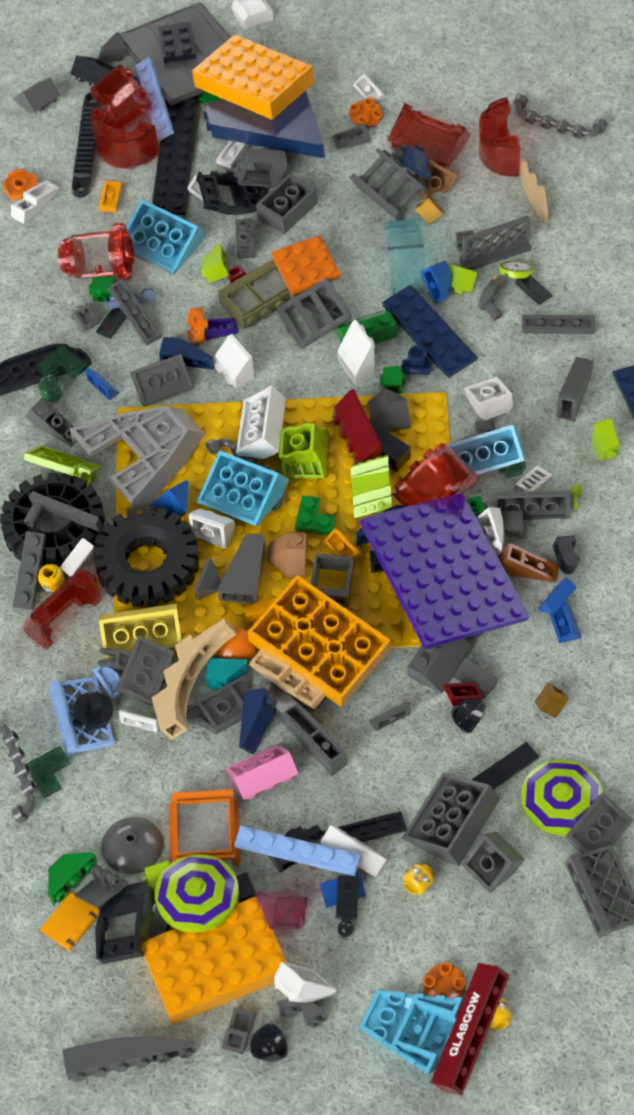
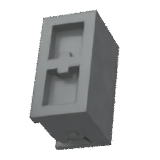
(245, 238)

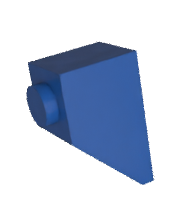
(438, 281)

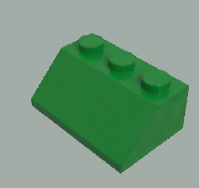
(378, 326)

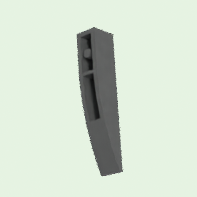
(308, 731)
(121, 1053)

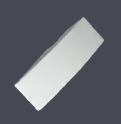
(33, 201)
(369, 859)

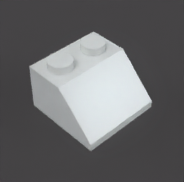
(234, 362)
(212, 527)

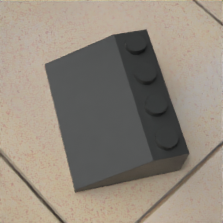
(452, 817)

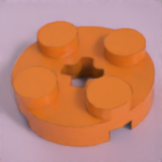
(14, 178)
(197, 325)

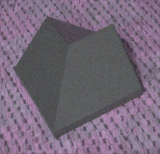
(389, 411)

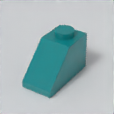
(224, 671)

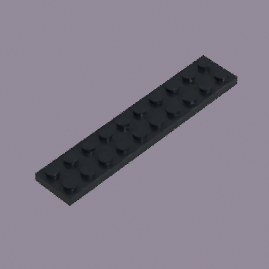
(176, 158)

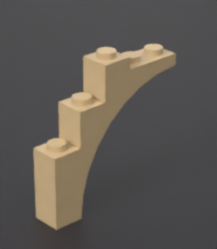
(180, 677)

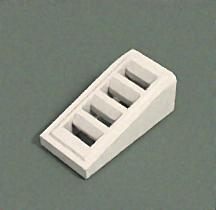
(520, 485)

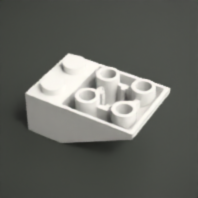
(357, 354)

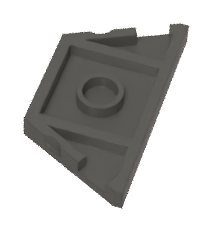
(220, 708)

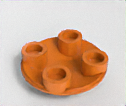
(366, 112)
(237, 647)
(444, 981)

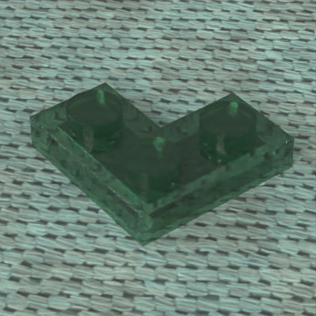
(63, 360)
(44, 768)

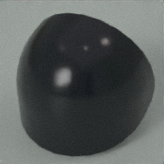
(467, 714)
(263, 1041)

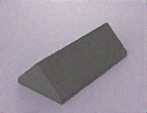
(535, 504)

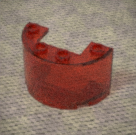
(122, 98)
(121, 147)
(496, 147)
(434, 477)

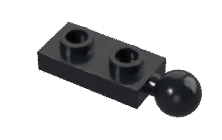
(346, 903)

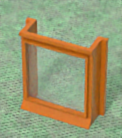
(204, 825)

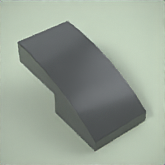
(238, 1031)

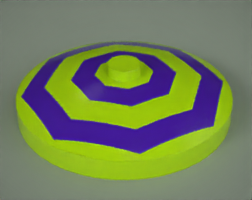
(558, 795)
(196, 893)

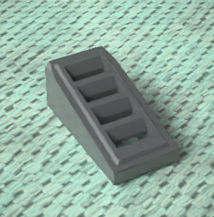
(359, 140)

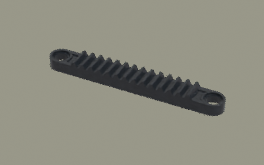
(85, 150)

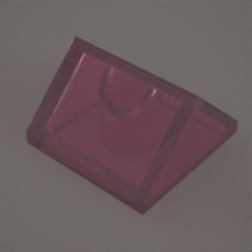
(283, 909)

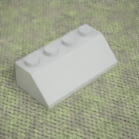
(261, 424)

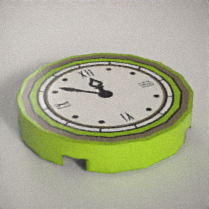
(516, 269)

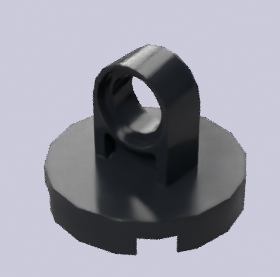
(93, 710)

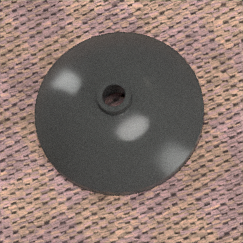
(134, 855)

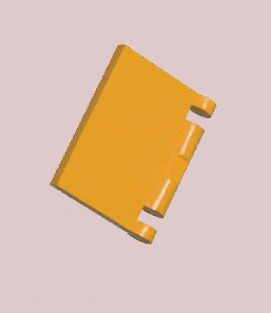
(69, 921)

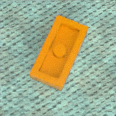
(110, 196)

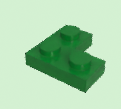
(310, 521)

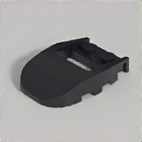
(244, 196)
(133, 898)

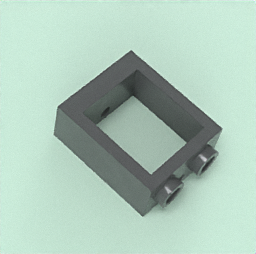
(258, 178)
(338, 563)

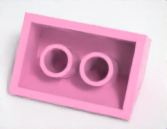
(262, 771)

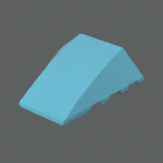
(412, 1025)

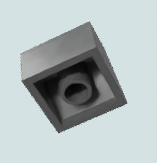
(38, 95)
(492, 861)

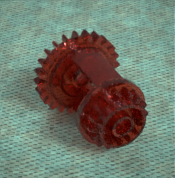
(120, 253)

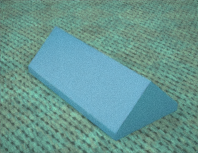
(491, 449)

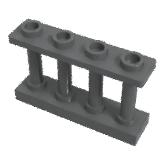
(384, 200)

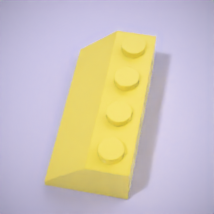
(154, 623)

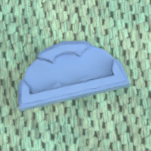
(109, 679)

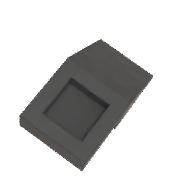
(312, 1014)

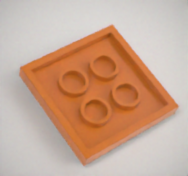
(305, 264)

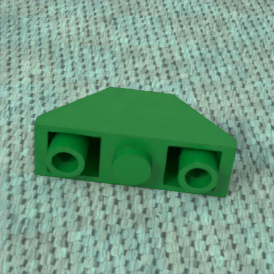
(68, 873)

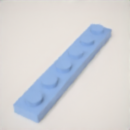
(158, 113)
(297, 851)

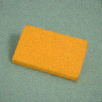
(343, 545)
(254, 611)

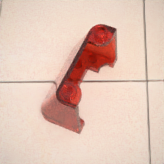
(438, 139)
(79, 588)

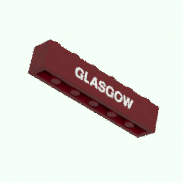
(470, 1029)

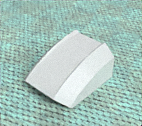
(252, 12)
(489, 398)
(492, 525)
(301, 983)

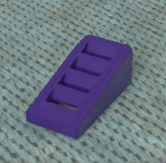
(211, 333)

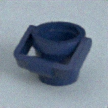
(416, 362)

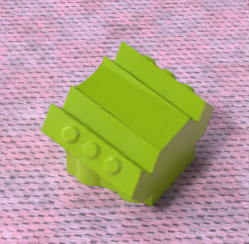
(304, 451)
(371, 486)

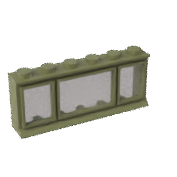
(255, 295)

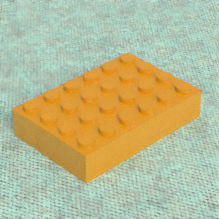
(253, 76)
(320, 640)
(215, 965)

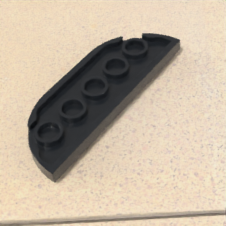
(21, 370)

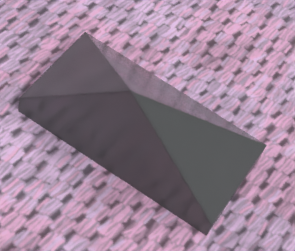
(208, 581)

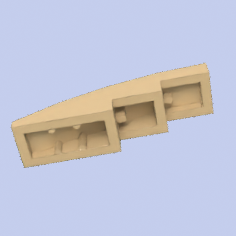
(534, 193)
(287, 679)

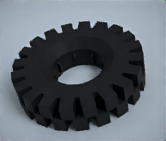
(146, 530)
(58, 543)

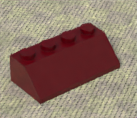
(356, 429)

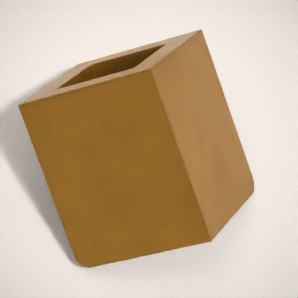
(429, 209)
(551, 700)

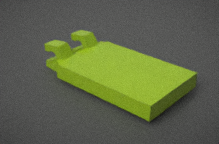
(63, 462)

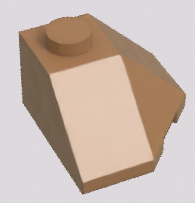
(440, 179)
(289, 554)

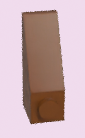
(526, 564)

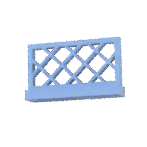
(64, 715)

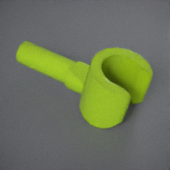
(575, 491)

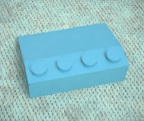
(162, 236)
(241, 488)

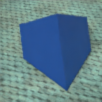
(173, 500)

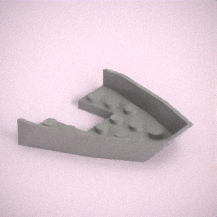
(158, 436)

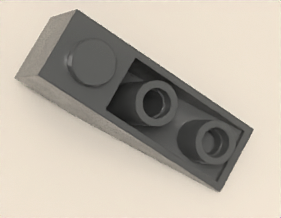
(50, 421)

